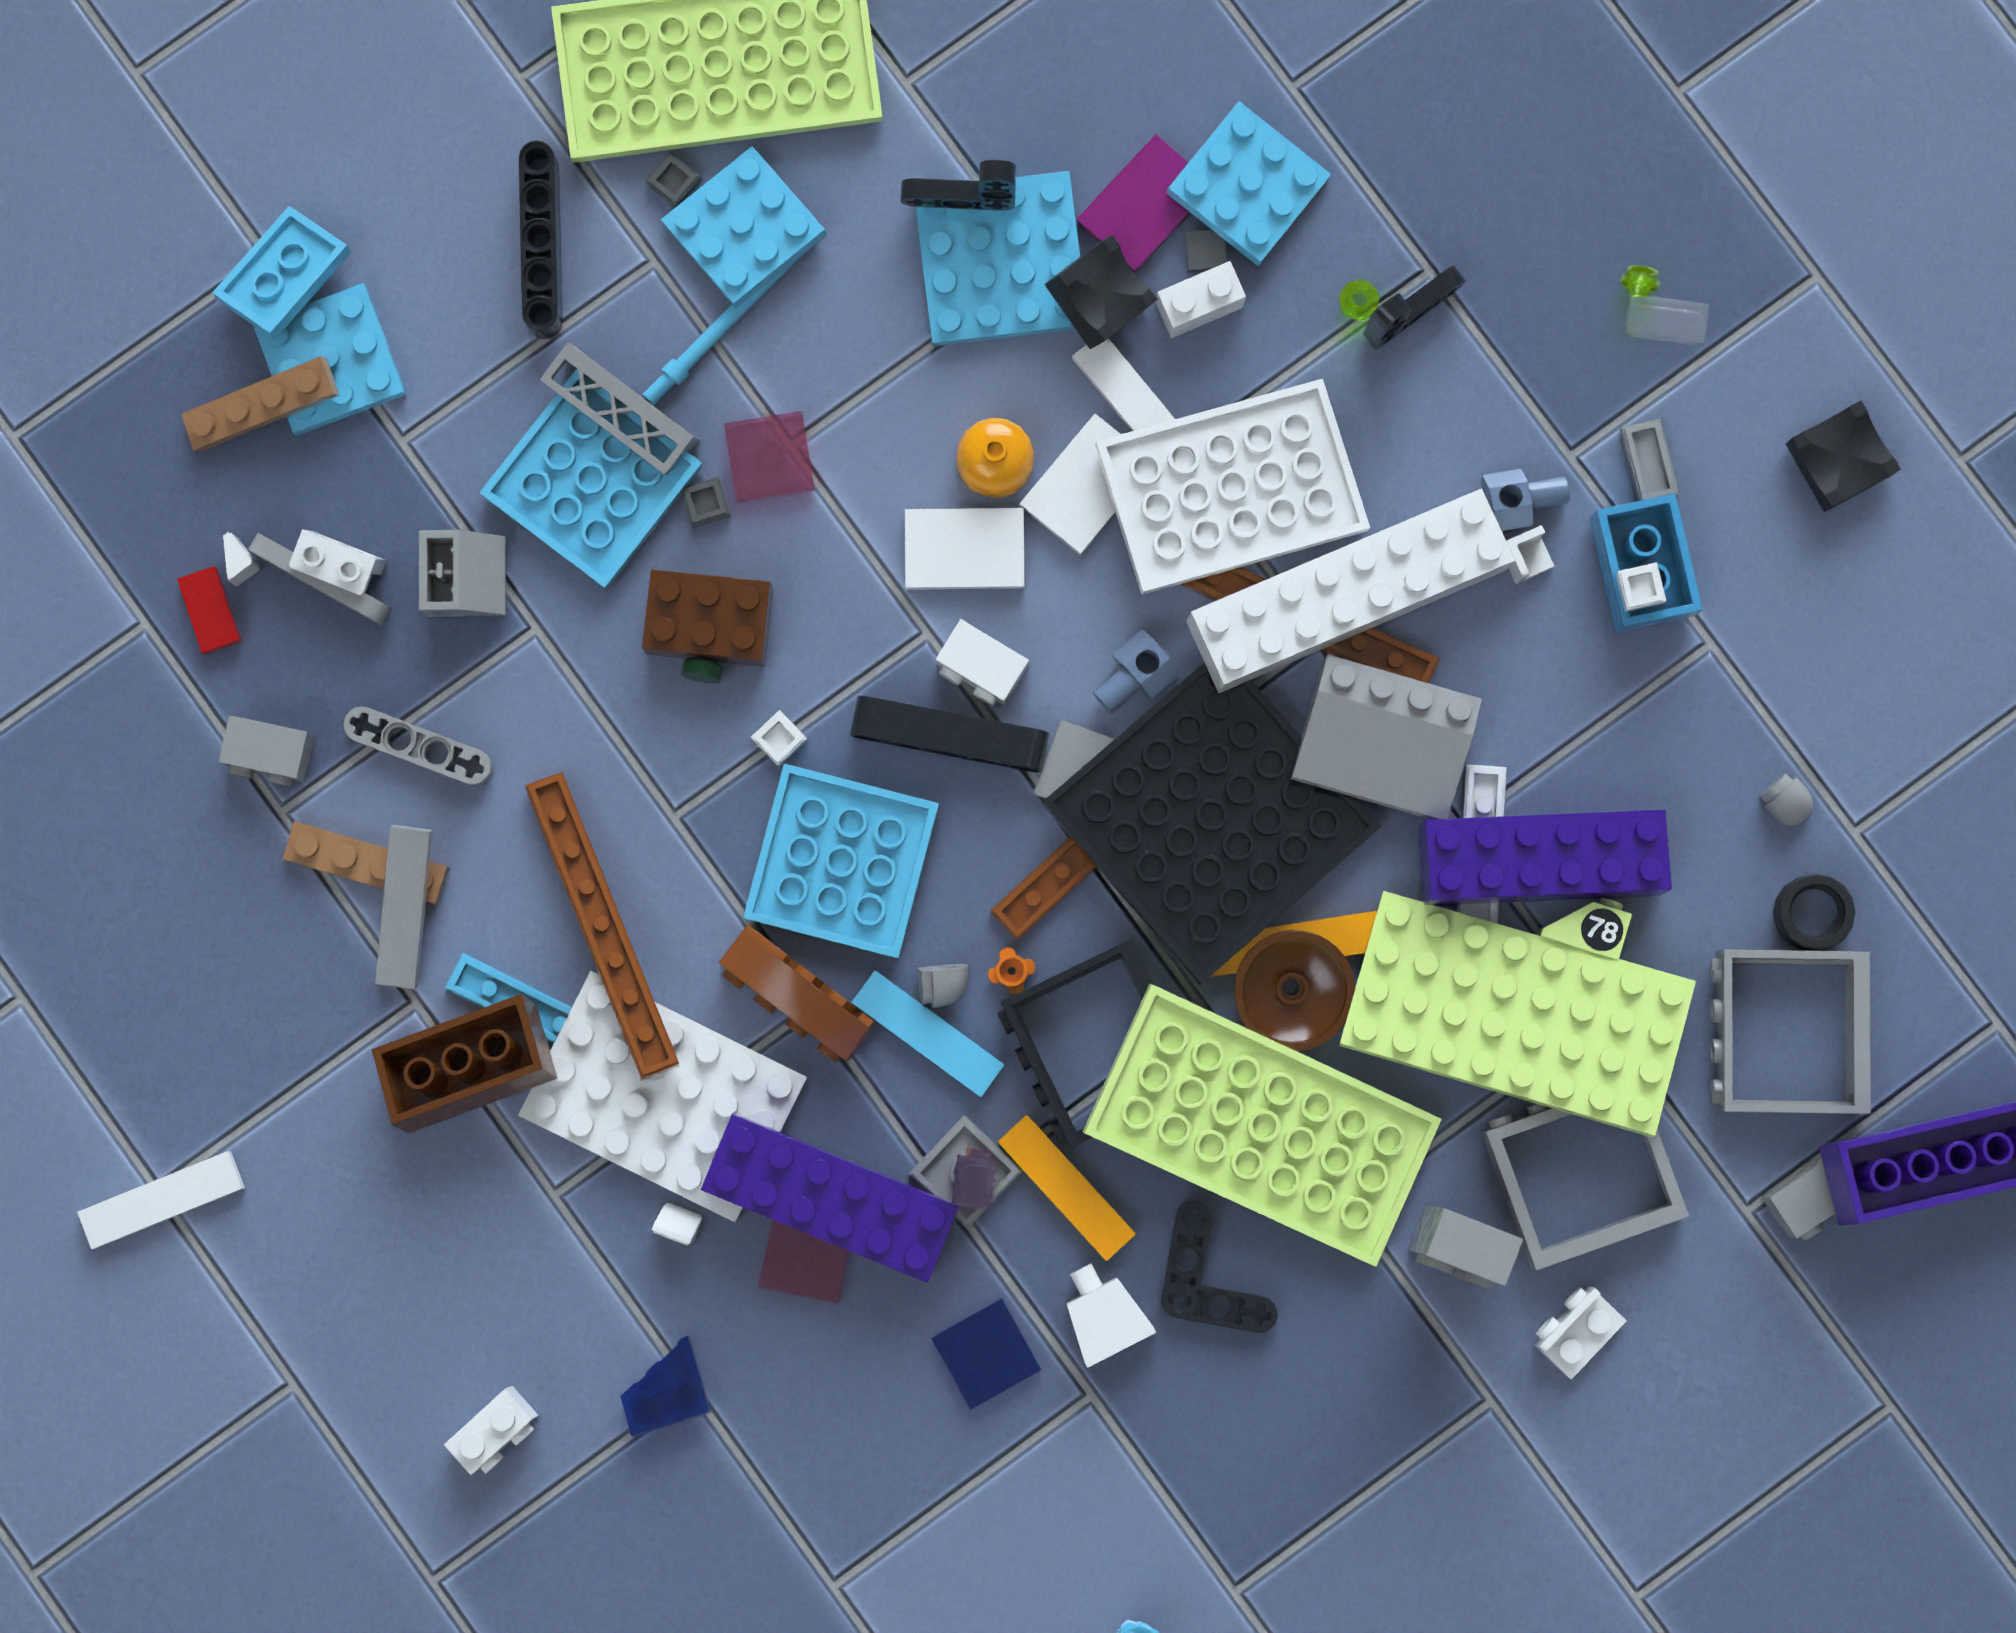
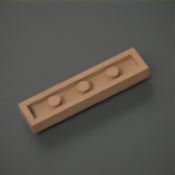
(260, 404)
(350, 858)

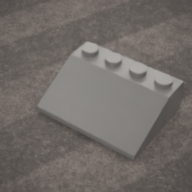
(1386, 738)

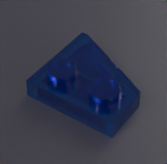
(667, 1393)

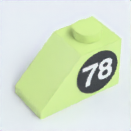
(1593, 928)

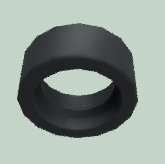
(1844, 905)

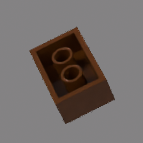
(707, 617)

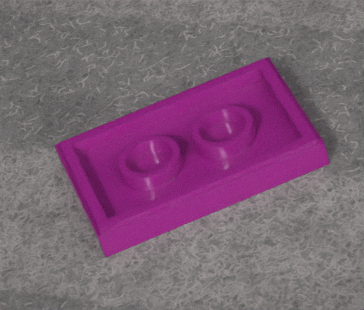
(1137, 205)

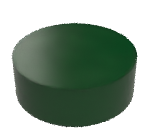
(702, 670)

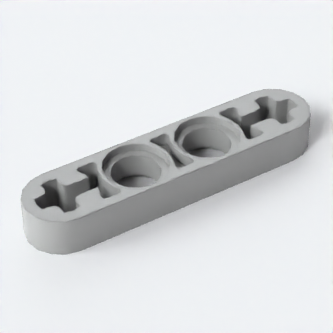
(280, 558)
(417, 749)

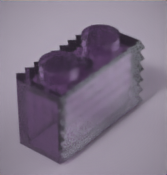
(974, 1179)

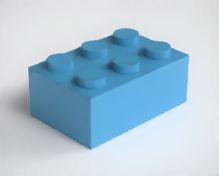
(1640, 536)

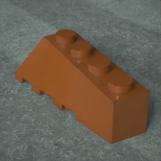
(797, 993)

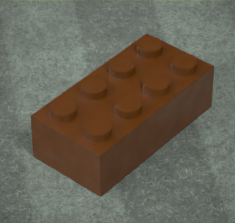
(464, 1064)

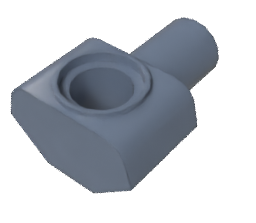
(1527, 496)
(1130, 679)

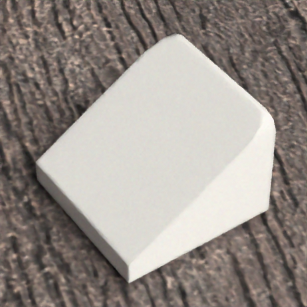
(239, 562)
(677, 1224)

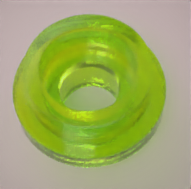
(1640, 280)
(1355, 311)

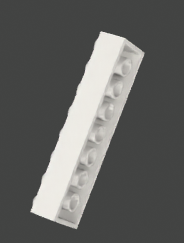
(1349, 590)

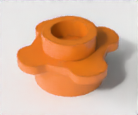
(1000, 973)

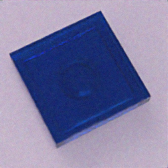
(986, 1353)

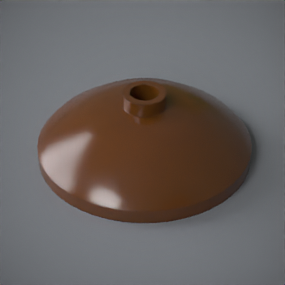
(1322, 993)

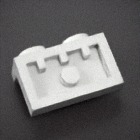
(335, 562)
(1578, 1331)

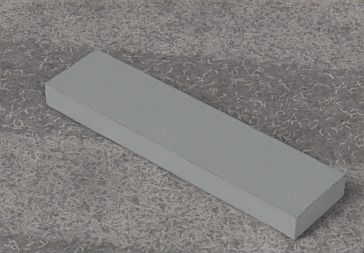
(403, 906)

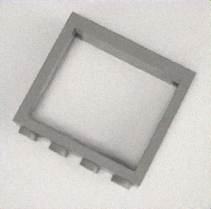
(1856, 1030)
(1591, 1240)

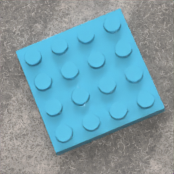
(992, 266)
(586, 487)
(841, 861)

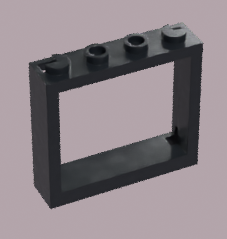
(1028, 1053)

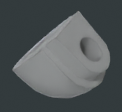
(1788, 801)
(942, 983)

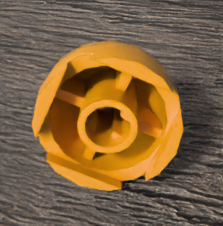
(995, 458)

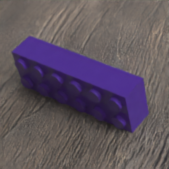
(1544, 857)
(1922, 1164)
(829, 1197)

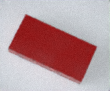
(209, 610)

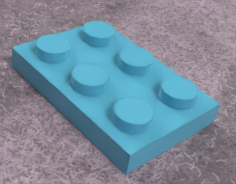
(281, 272)

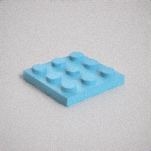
(1248, 183)
(744, 227)
(352, 340)

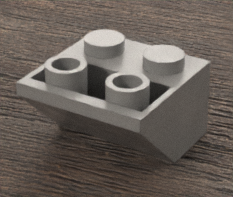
(461, 573)

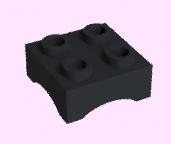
(1100, 292)
(1842, 456)

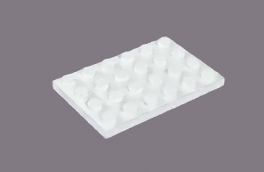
(1232, 486)
(665, 1123)

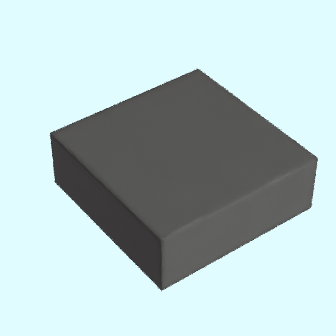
(673, 180)
(1204, 250)
(706, 502)

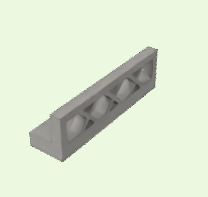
(626, 395)

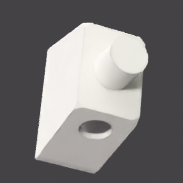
(1105, 1316)

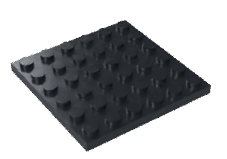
(1204, 822)

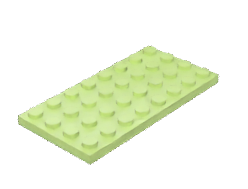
(710, 71)
(1518, 1014)
(1262, 1125)

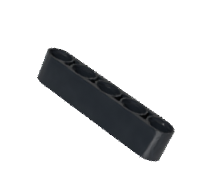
(532, 223)
(949, 734)

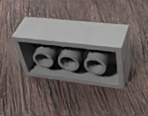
(1461, 1244)

